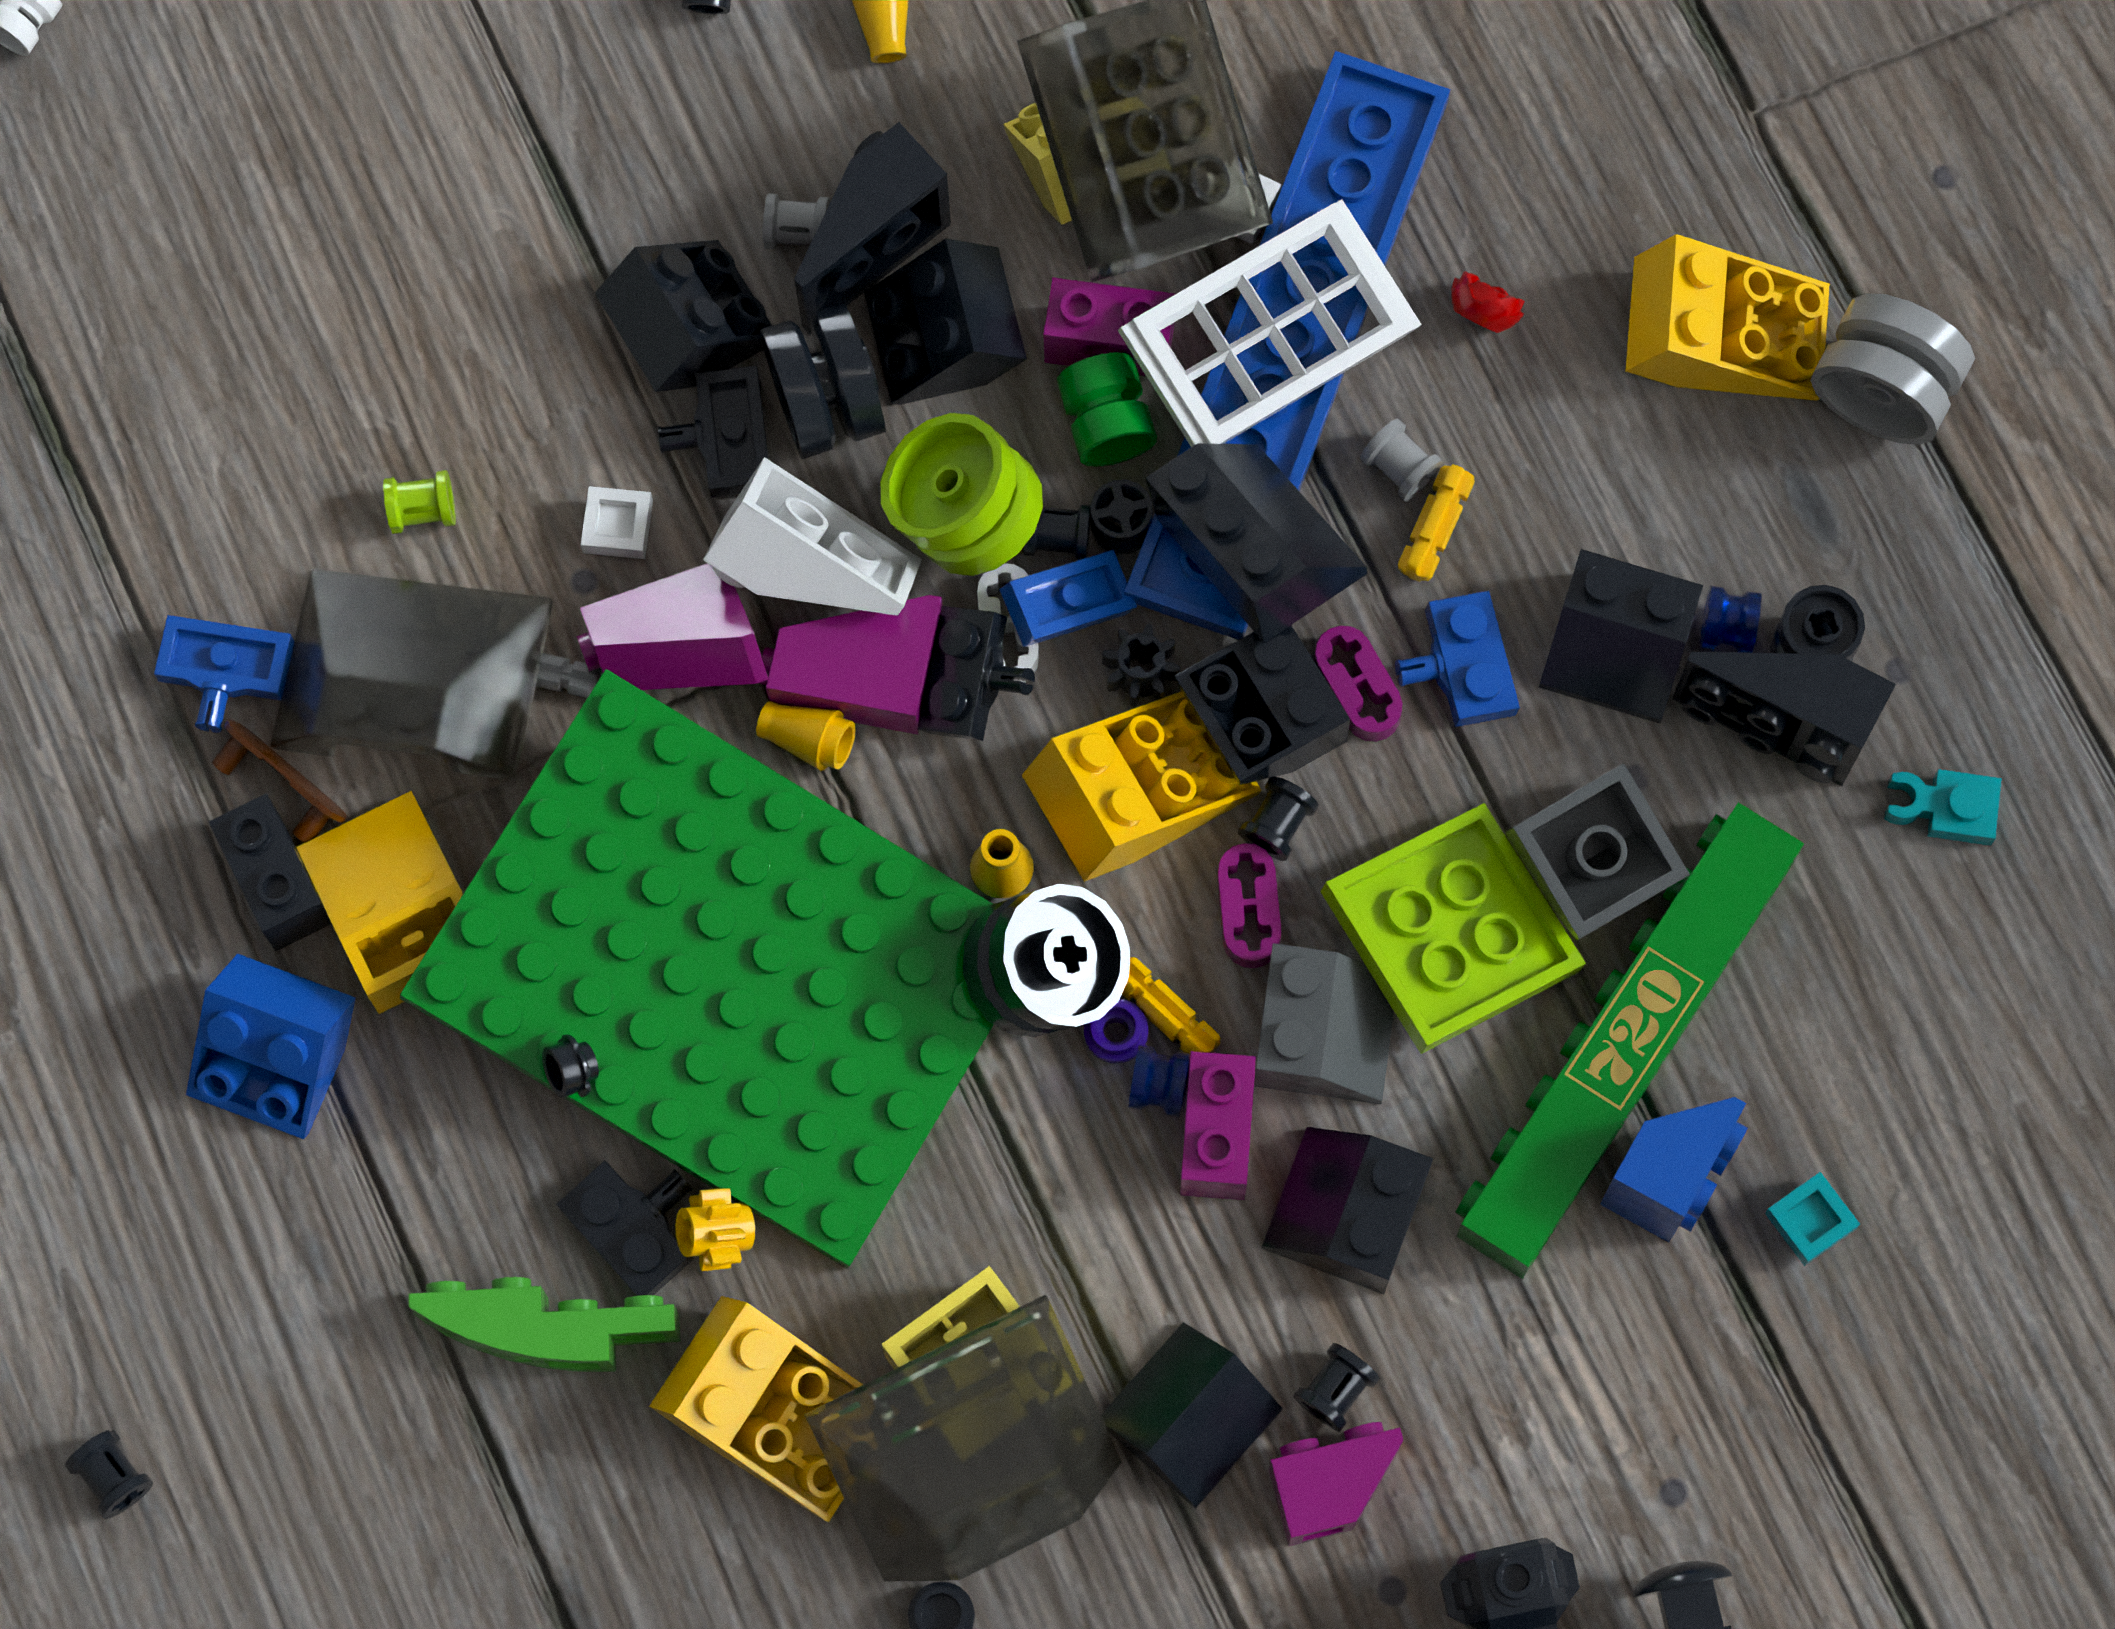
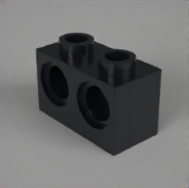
(270, 872)

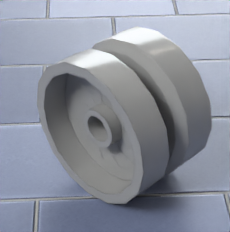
(1892, 368)

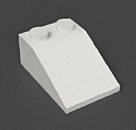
(806, 548)

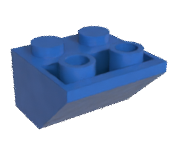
(268, 1045)
(1667, 1167)

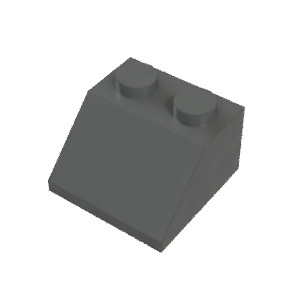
(1597, 852)
(1323, 1026)

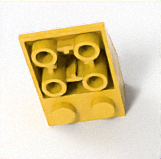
(1724, 321)
(1132, 784)
(383, 893)
(746, 1398)

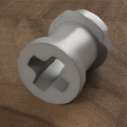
(791, 220)
(1401, 460)

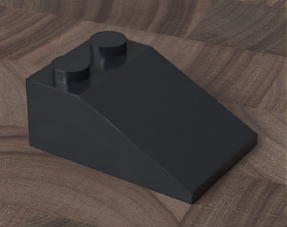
(878, 218)

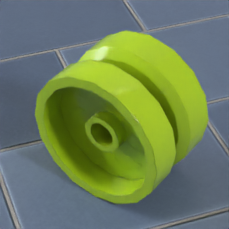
(961, 494)

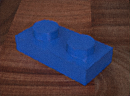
(1067, 598)

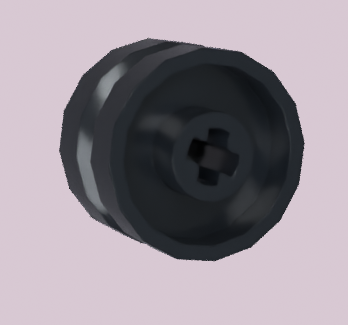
(830, 378)
(1046, 961)

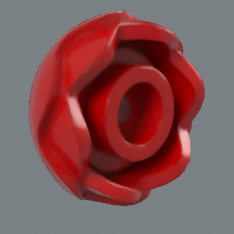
(1485, 304)

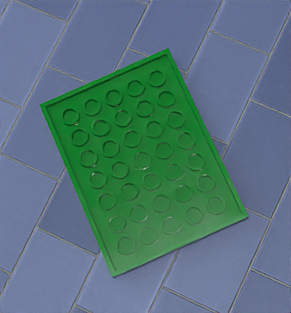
(735, 952)

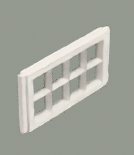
(1175, 384)

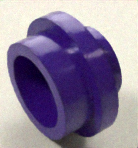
(1117, 1052)

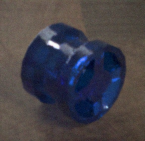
(1730, 619)
(1159, 1080)

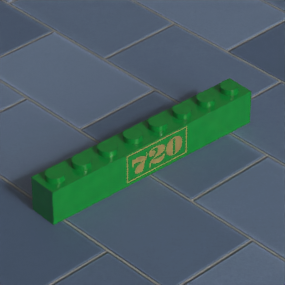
(1628, 1040)

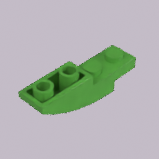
(518, 1327)

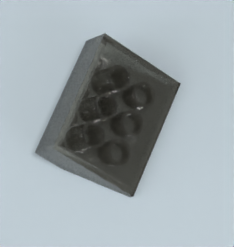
(1144, 134)

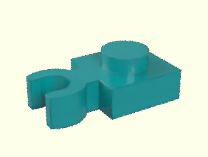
(1957, 805)

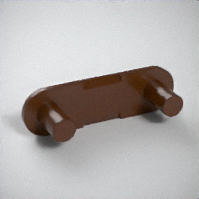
(322, 806)

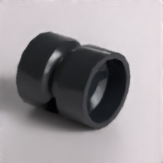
(1807, 621)

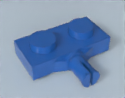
(1465, 660)
(223, 663)

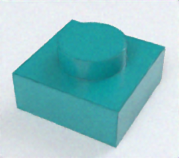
(1812, 1218)

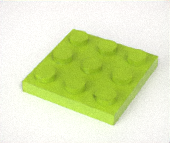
(1452, 928)

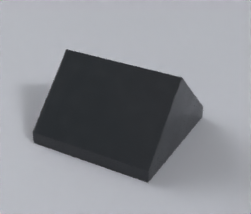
(1191, 1413)

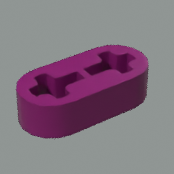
(1370, 676)
(1233, 906)

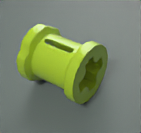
(419, 501)

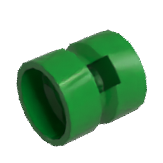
(1109, 418)

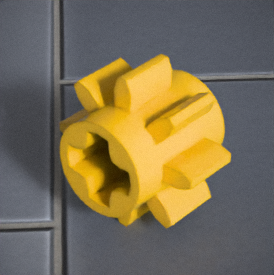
(715, 1229)

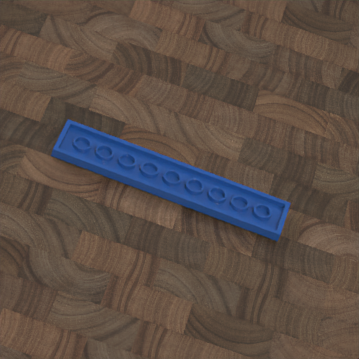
(1359, 147)

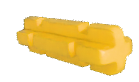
(1436, 523)
(1168, 1011)

